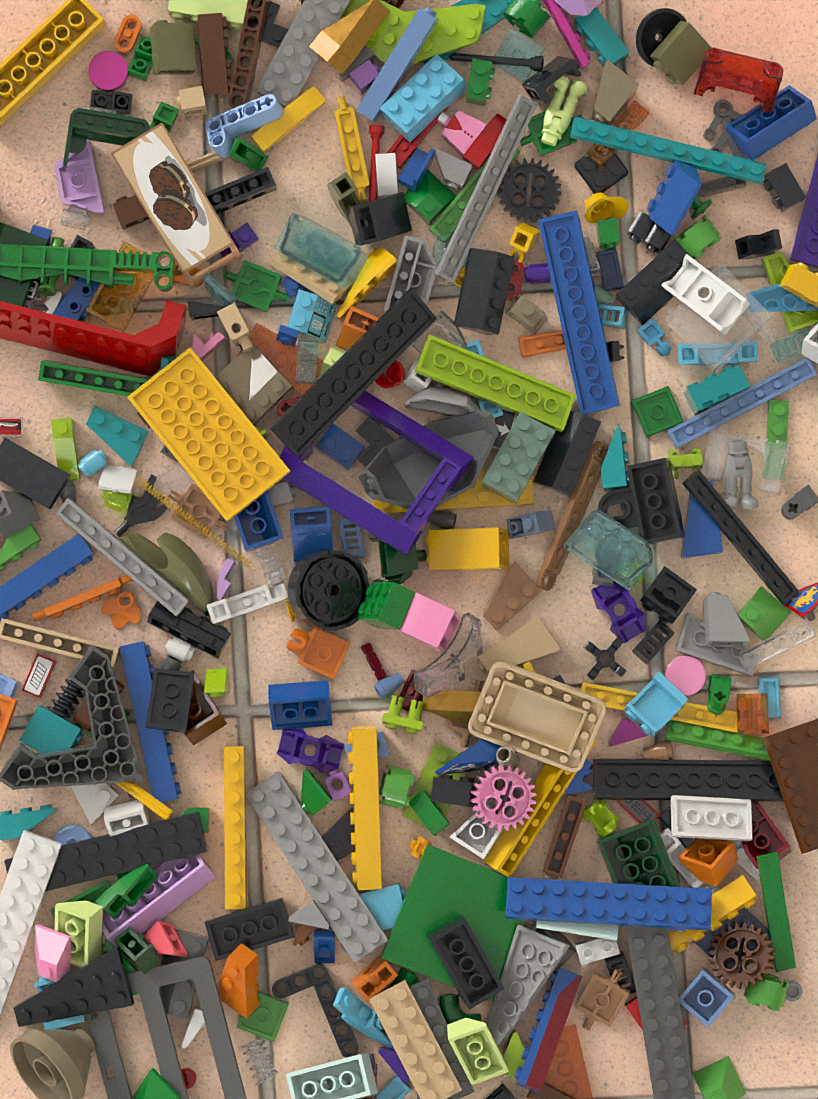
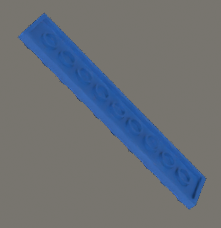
(579, 312)
(609, 903)

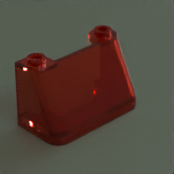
(740, 74)

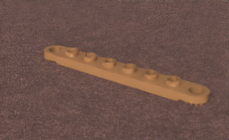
(572, 515)

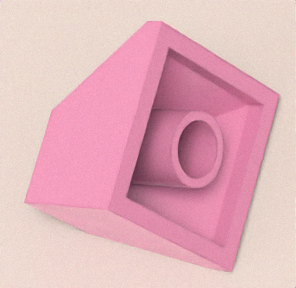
(52, 953)

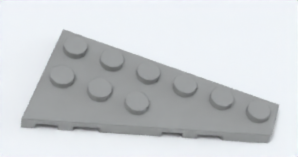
(524, 974)

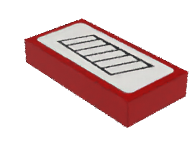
(39, 675)

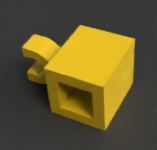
(523, 240)

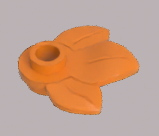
(120, 612)

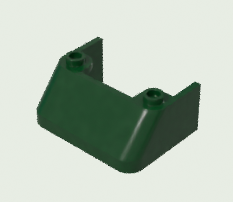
(100, 127)

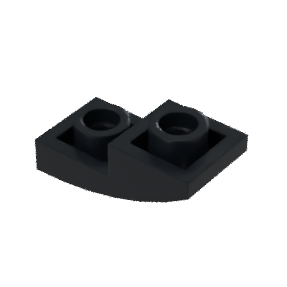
(115, 101)

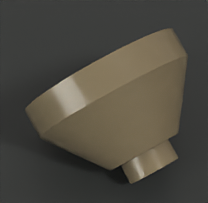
(53, 1062)

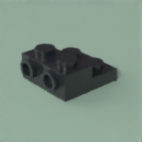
(667, 595)

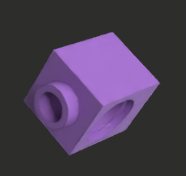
(364, 75)
(337, 794)

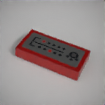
(639, 810)

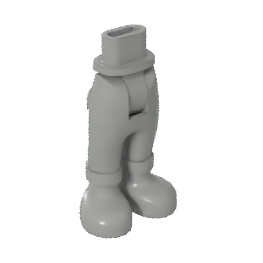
(739, 464)

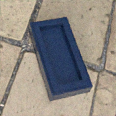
(610, 269)

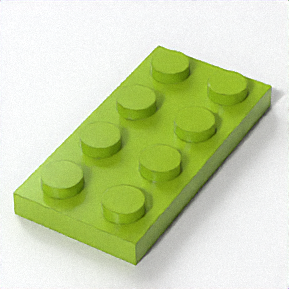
(439, 757)

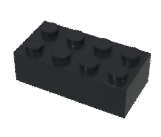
(251, 926)
(465, 962)

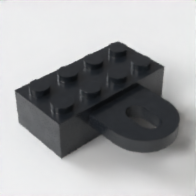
(649, 502)

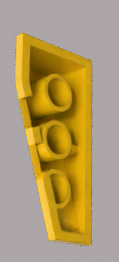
(375, 270)

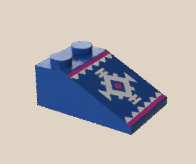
(474, 758)

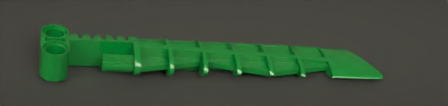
(96, 265)

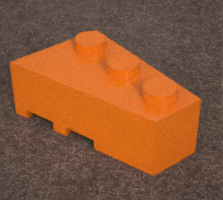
(239, 981)

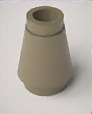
(507, 756)

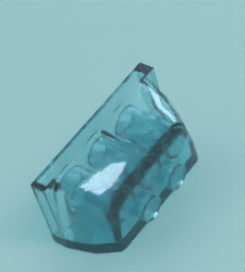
(318, 248)
(611, 549)

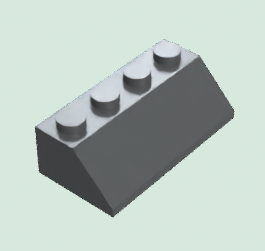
(180, 995)

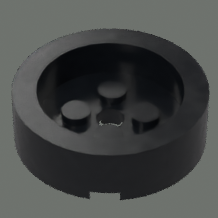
(310, 592)

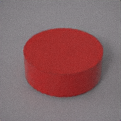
(189, 1077)

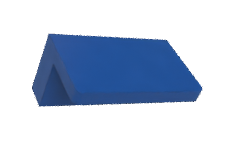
(416, 168)

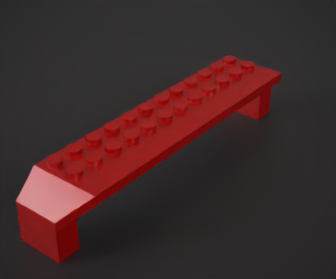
(93, 343)

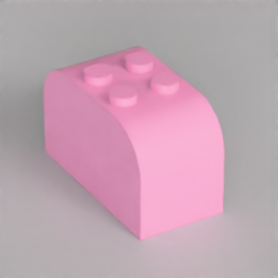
(430, 622)

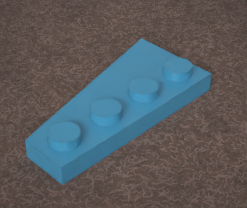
(780, 300)

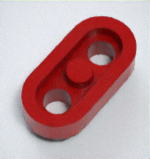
(516, 281)

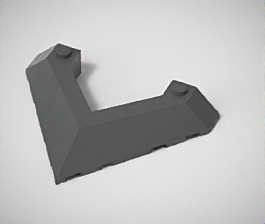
(106, 761)

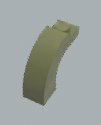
(343, 193)

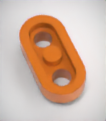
(126, 34)

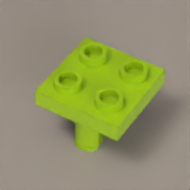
(411, 723)

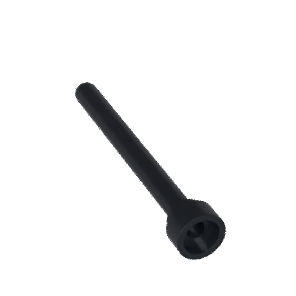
(535, 63)

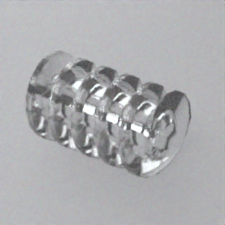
(259, 1060)

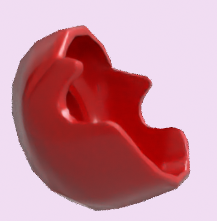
(392, 376)

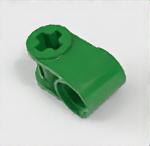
(718, 693)

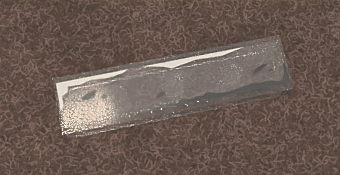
(776, 644)

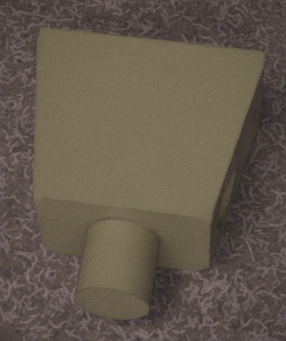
(527, 314)

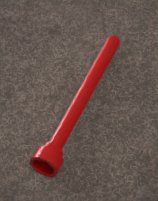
(376, 133)

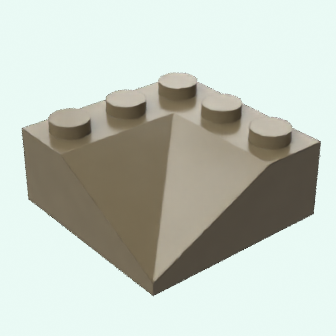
(254, 384)

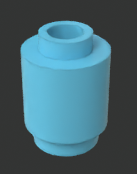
(93, 462)

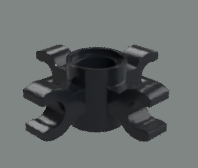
(590, 647)

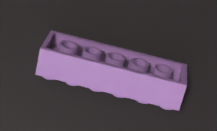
(173, 886)

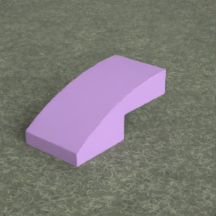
(223, 585)

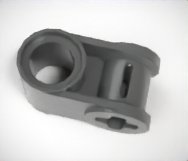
(801, 501)

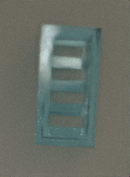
(781, 349)

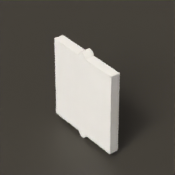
(117, 479)

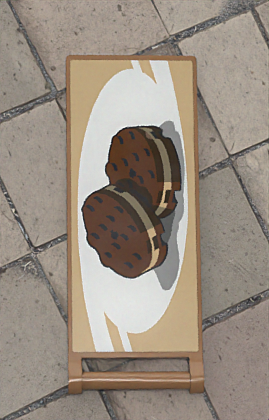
(175, 202)

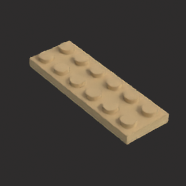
(415, 1043)

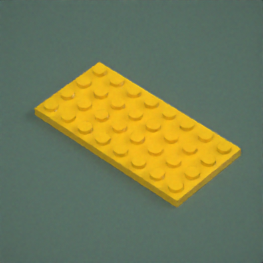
(208, 434)

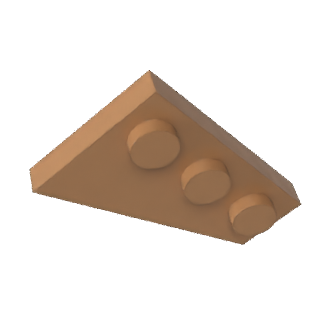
(511, 597)

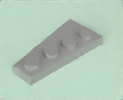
(692, 644)

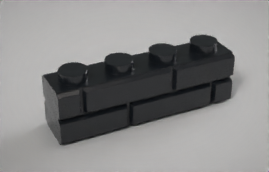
(191, 629)

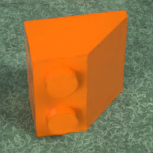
(709, 859)

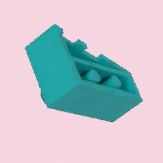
(716, 388)

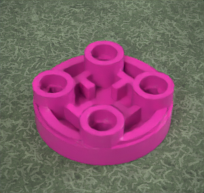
(108, 71)

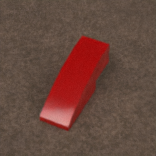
(485, 142)

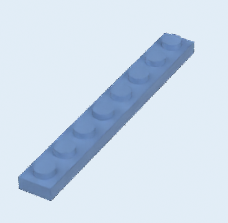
(741, 402)

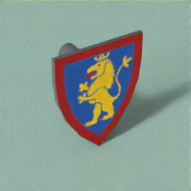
(804, 602)

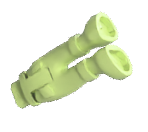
(557, 120)

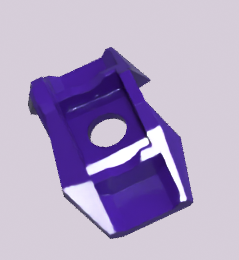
(624, 626)
(327, 750)

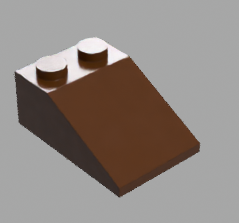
(204, 714)

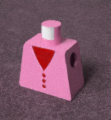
(460, 130)

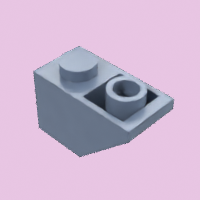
(530, 524)

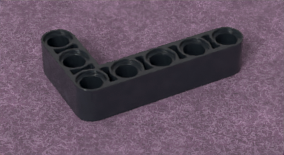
(326, 1002)

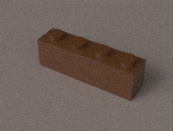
(213, 53)
(130, 211)
(564, 836)

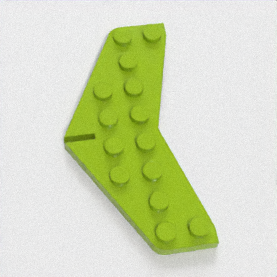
(455, 30)

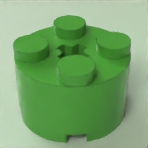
(698, 237)
(395, 787)
(769, 992)

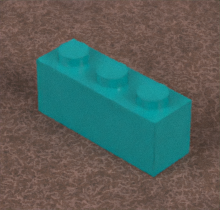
(601, 38)

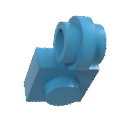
(652, 333)

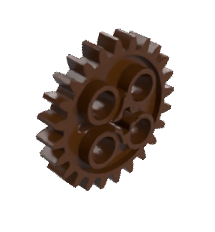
(724, 955)

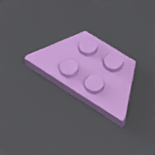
(80, 182)

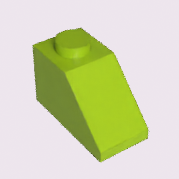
(513, 1054)

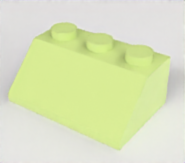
(84, 924)
(476, 1050)

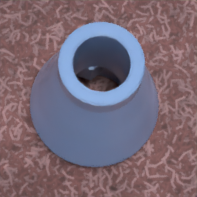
(389, 685)

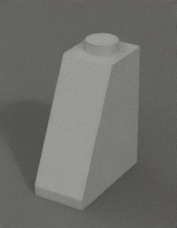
(722, 623)

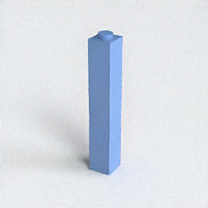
(398, 63)

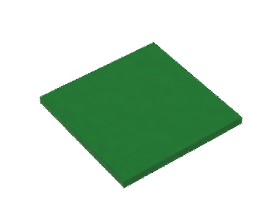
(440, 892)

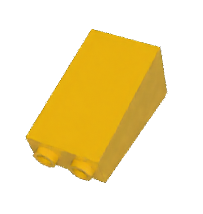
(468, 549)

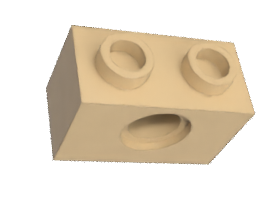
(192, 102)

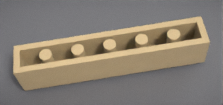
(53, 641)

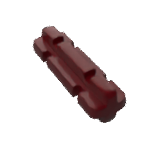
(373, 661)

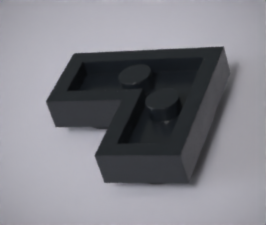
(273, 33)
(375, 436)

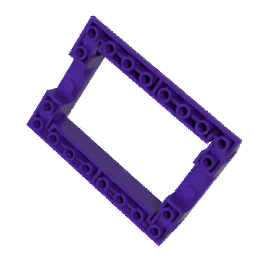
(397, 534)

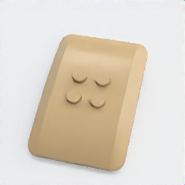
(537, 716)

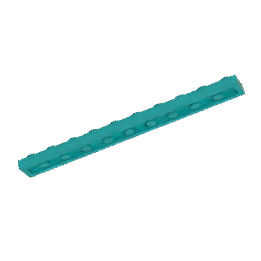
(667, 150)

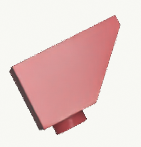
(165, 939)

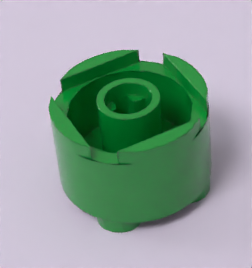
(526, 16)

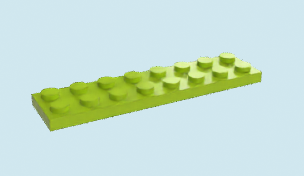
(495, 383)

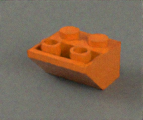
(354, 326)

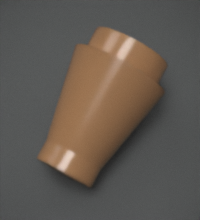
(661, 750)

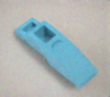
(360, 1016)

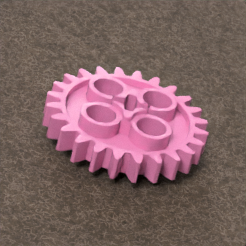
(486, 790)

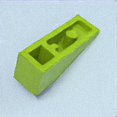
(65, 446)

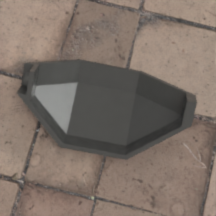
(404, 469)

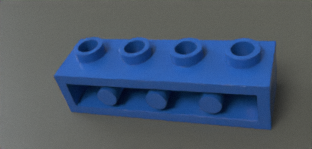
(77, 300)

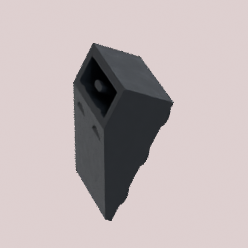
(379, 218)

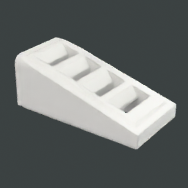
(194, 1027)

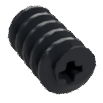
(66, 699)

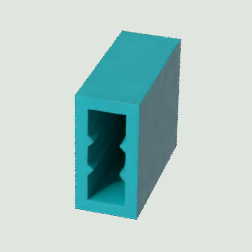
(50, 732)

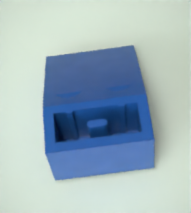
(310, 530)

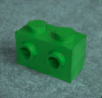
(478, 82)

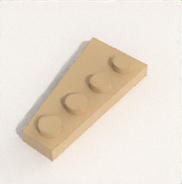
(310, 279)

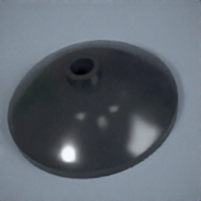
(659, 22)

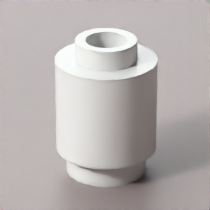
(179, 649)

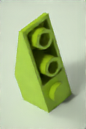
(217, 682)

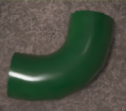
(452, 1011)

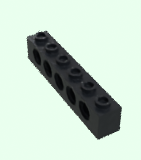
(241, 190)

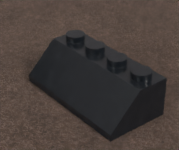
(484, 291)
(644, 293)
(567, 454)

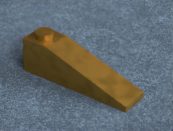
(347, 37)
(452, 705)

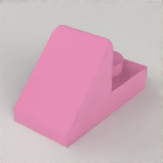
(204, 350)

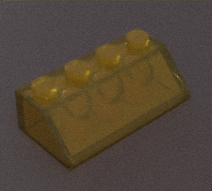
(118, 304)

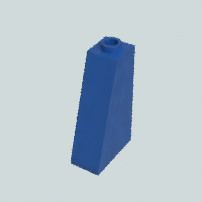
(701, 532)

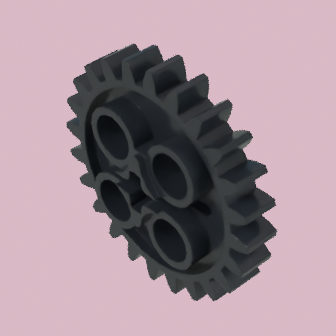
(547, 192)

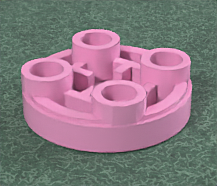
(686, 674)

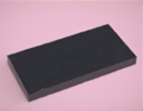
(31, 474)

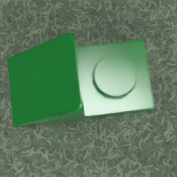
(247, 155)

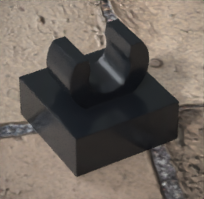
(614, 351)

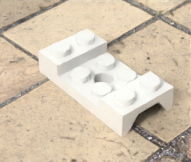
(719, 308)

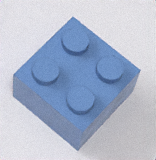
(706, 997)

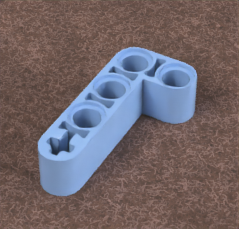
(241, 120)

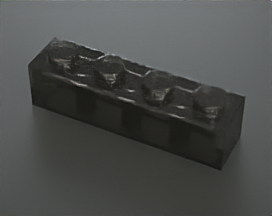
(720, 185)

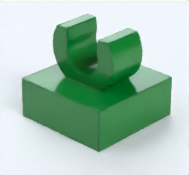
(406, 975)

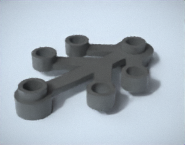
(726, 119)

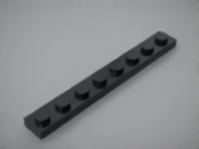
(740, 537)

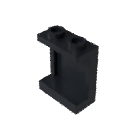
(551, 72)

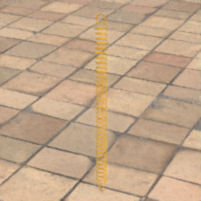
(194, 523)

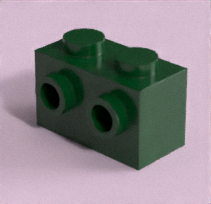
(137, 950)

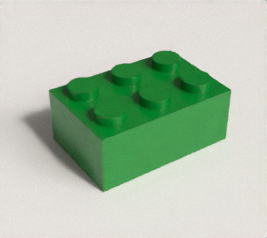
(385, 605)

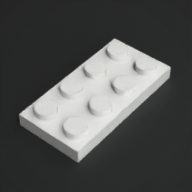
(711, 818)

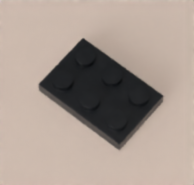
(170, 700)

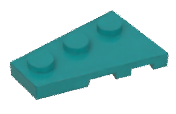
(119, 434)

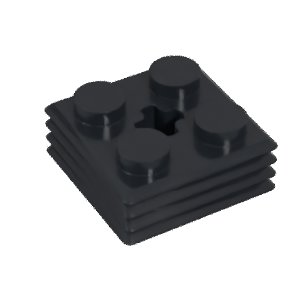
(600, 181)

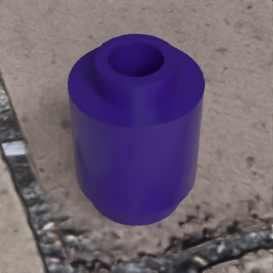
(537, 273)

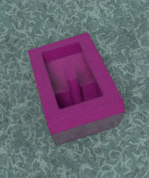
(625, 732)

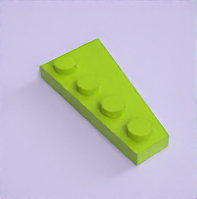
(776, 268)

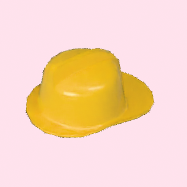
(603, 207)

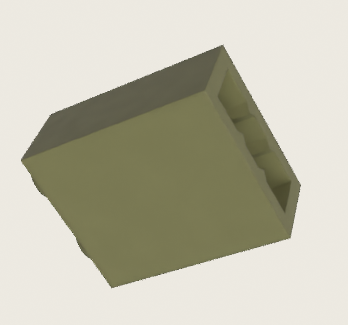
(173, 48)
(680, 53)

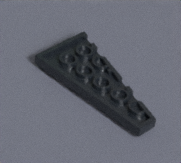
(88, 990)

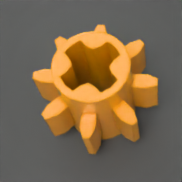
(418, 846)

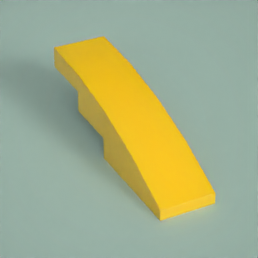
(292, 116)

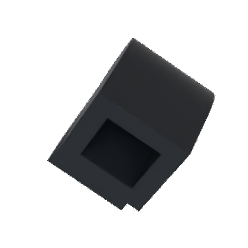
(758, 245)

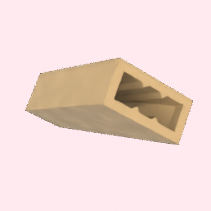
(521, 646)

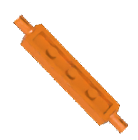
(75, 603)

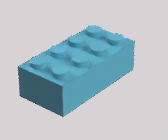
(423, 98)

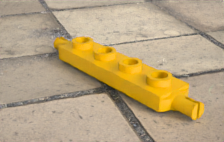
(351, 147)

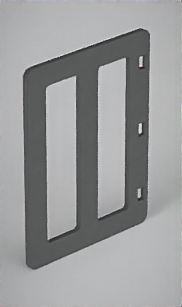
(148, 986)

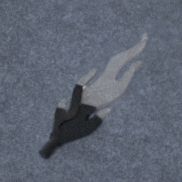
(144, 509)

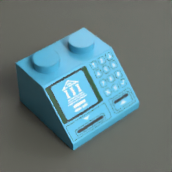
(312, 315)

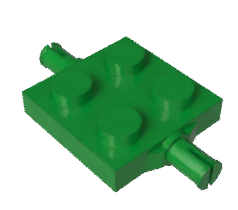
(535, 128)
(256, 286)

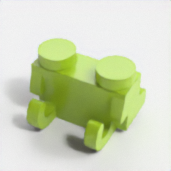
(685, 461)
(601, 818)

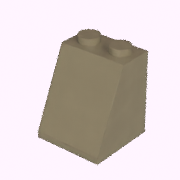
(613, 94)

